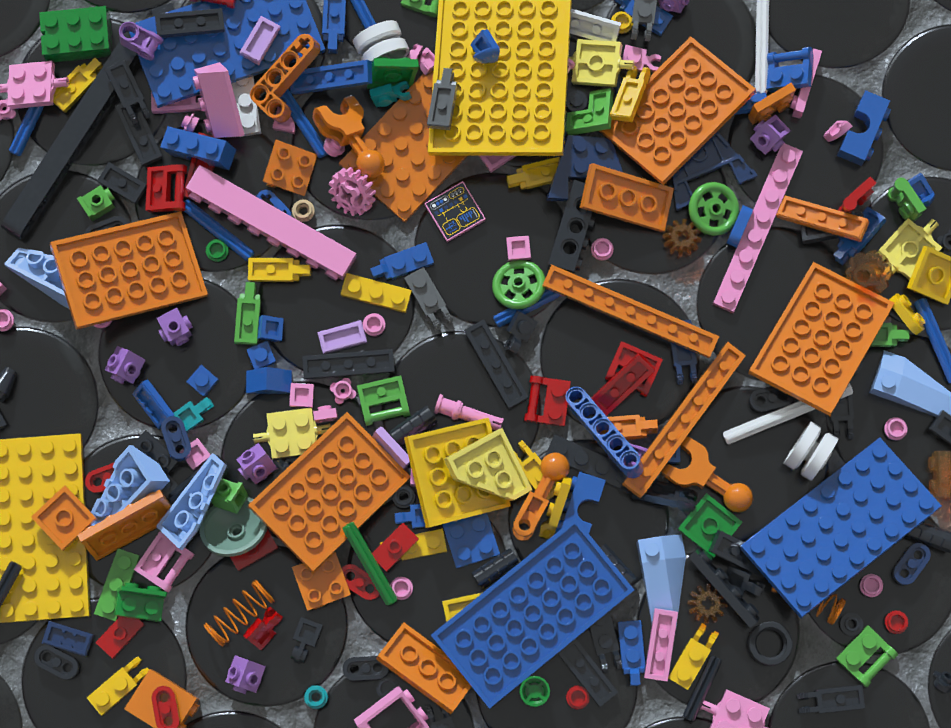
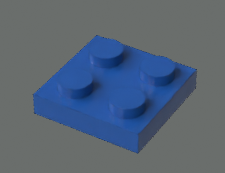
(471, 540)

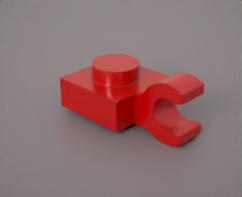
(261, 631)

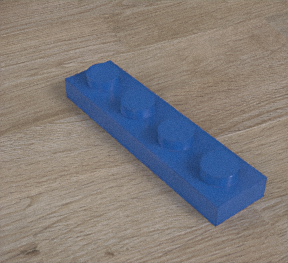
(333, 77)

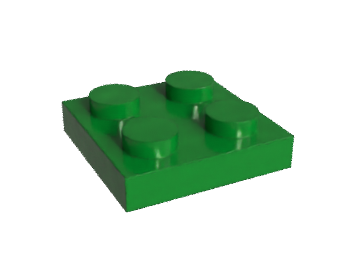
(393, 71)
(706, 520)

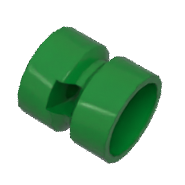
(534, 691)

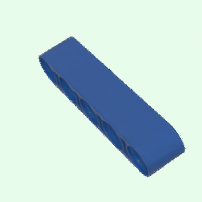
(611, 438)

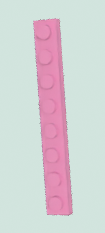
(757, 228)

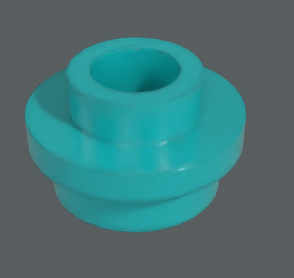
(308, 697)

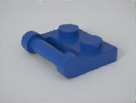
(799, 74)

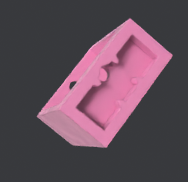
(362, 720)

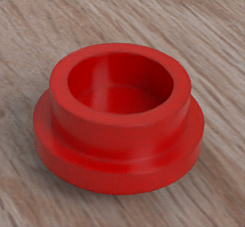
(896, 622)
(577, 697)

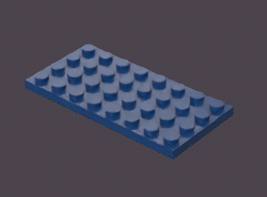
(177, 57)
(840, 527)
(532, 612)

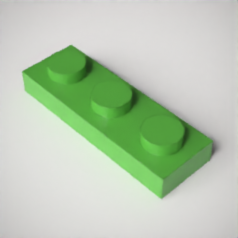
(119, 574)

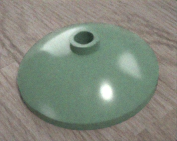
(221, 528)

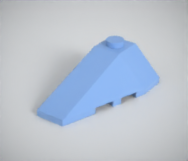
(39, 271)
(908, 385)
(131, 481)
(190, 508)
(662, 571)

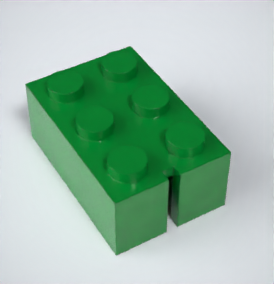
(76, 34)

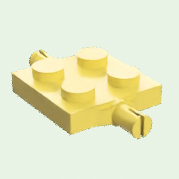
(598, 63)
(906, 245)
(290, 432)

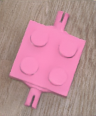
(32, 85)
(736, 712)

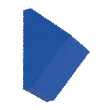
(268, 381)

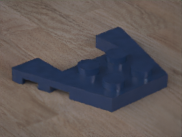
(710, 157)
(574, 164)

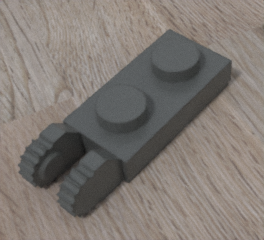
(643, 14)
(427, 296)

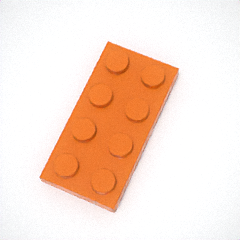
(626, 197)
(125, 525)
(424, 668)

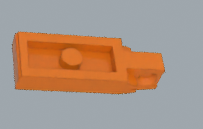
(633, 426)

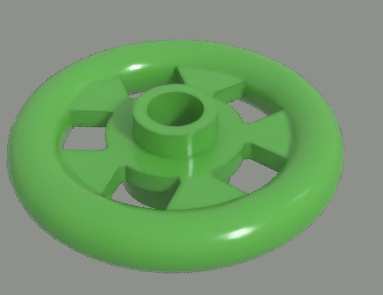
(698, 201)
(518, 301)

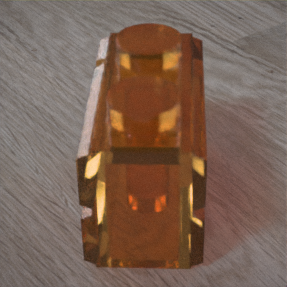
(941, 466)

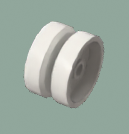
(381, 41)
(813, 452)

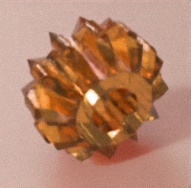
(686, 245)
(711, 610)

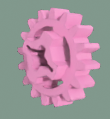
(352, 191)

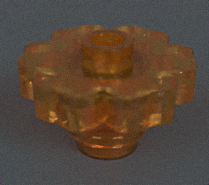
(875, 265)

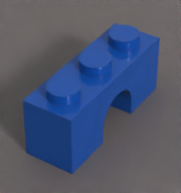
(189, 144)
(857, 146)
(585, 489)

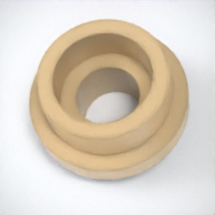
(303, 204)

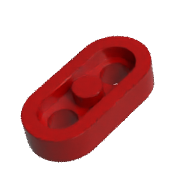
(104, 473)
(360, 582)
(165, 709)

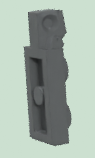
(443, 101)

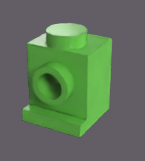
(97, 210)
(229, 496)

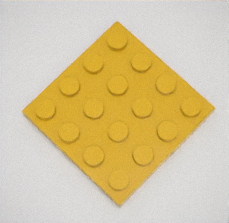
(439, 495)

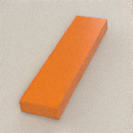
(822, 218)

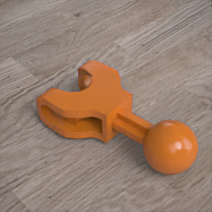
(348, 130)
(553, 468)
(700, 473)

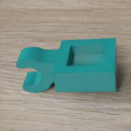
(388, 94)
(191, 414)

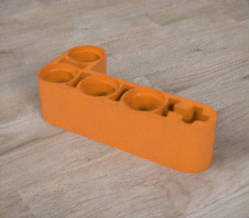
(288, 76)

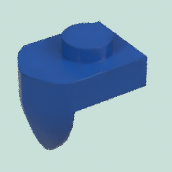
(485, 48)
(922, 189)

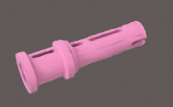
(457, 410)

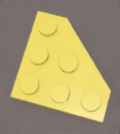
(490, 467)

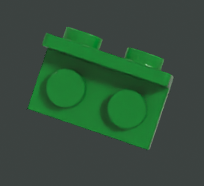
(139, 602)

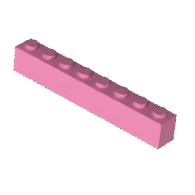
(271, 223)

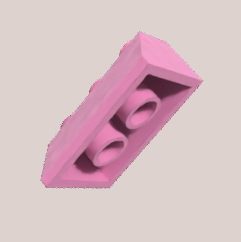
(218, 101)

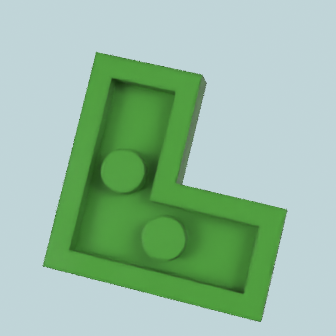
(595, 117)

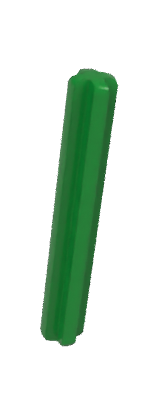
(369, 563)

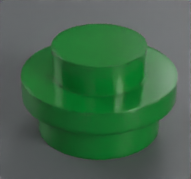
(217, 250)

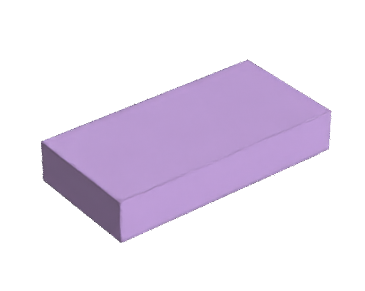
(260, 40)
(342, 337)
(391, 447)

